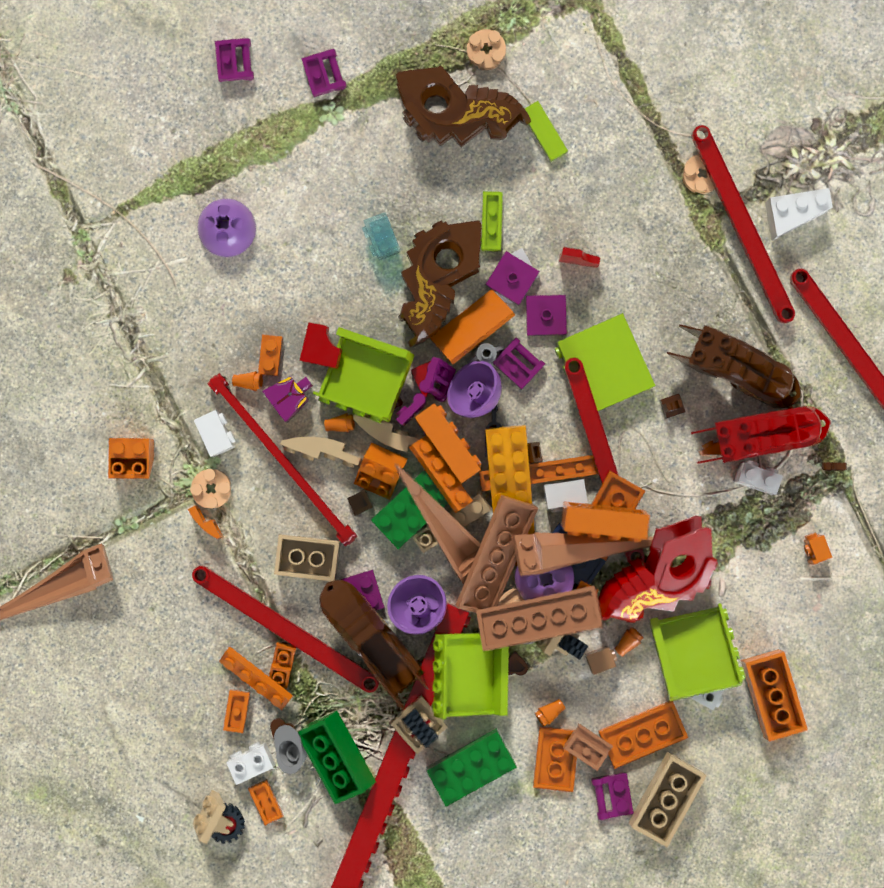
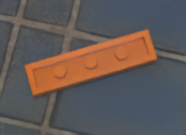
(440, 474)
(255, 678)

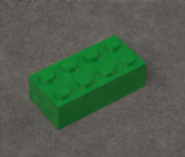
(401, 516)
(336, 757)
(471, 767)

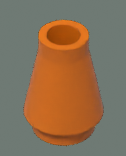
(248, 380)
(340, 423)
(629, 641)
(548, 713)

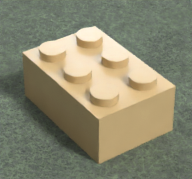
(307, 557)

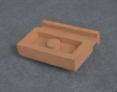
(587, 747)

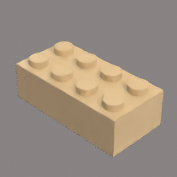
(667, 799)

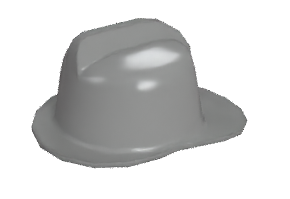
(289, 749)

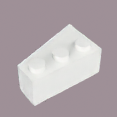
(795, 209)

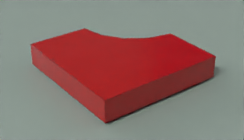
(578, 257)
(318, 347)

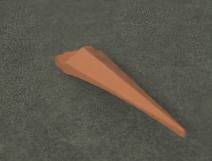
(454, 540)
(551, 551)
(74, 578)

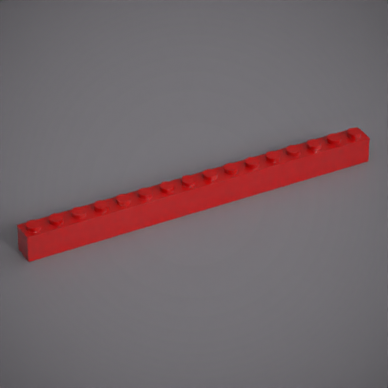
(392, 769)

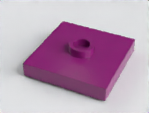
(512, 278)
(546, 315)

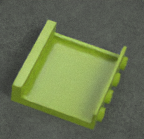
(609, 360)
(367, 376)
(697, 653)
(469, 678)

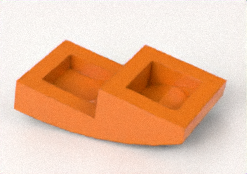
(209, 526)

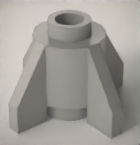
(489, 348)

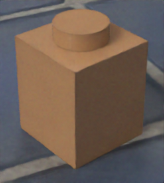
(601, 659)

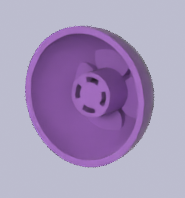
(234, 235)
(474, 390)
(532, 585)
(410, 598)

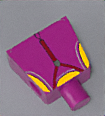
(288, 396)

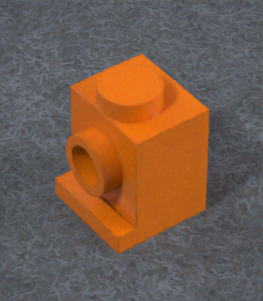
(816, 548)

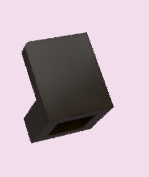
(360, 502)

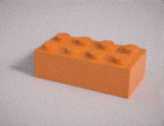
(445, 439)
(605, 520)
(774, 695)

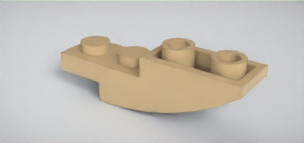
(384, 434)
(314, 446)
(465, 516)

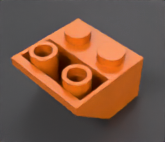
(130, 458)
(379, 472)

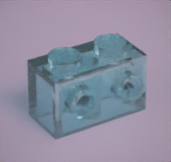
(381, 236)

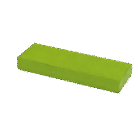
(545, 132)
(491, 221)

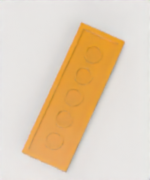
(509, 465)

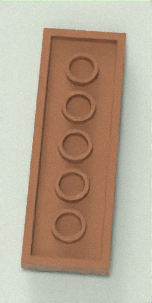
(496, 555)
(539, 618)

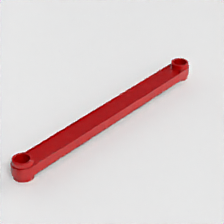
(743, 224)
(840, 334)
(593, 427)
(345, 533)
(285, 628)

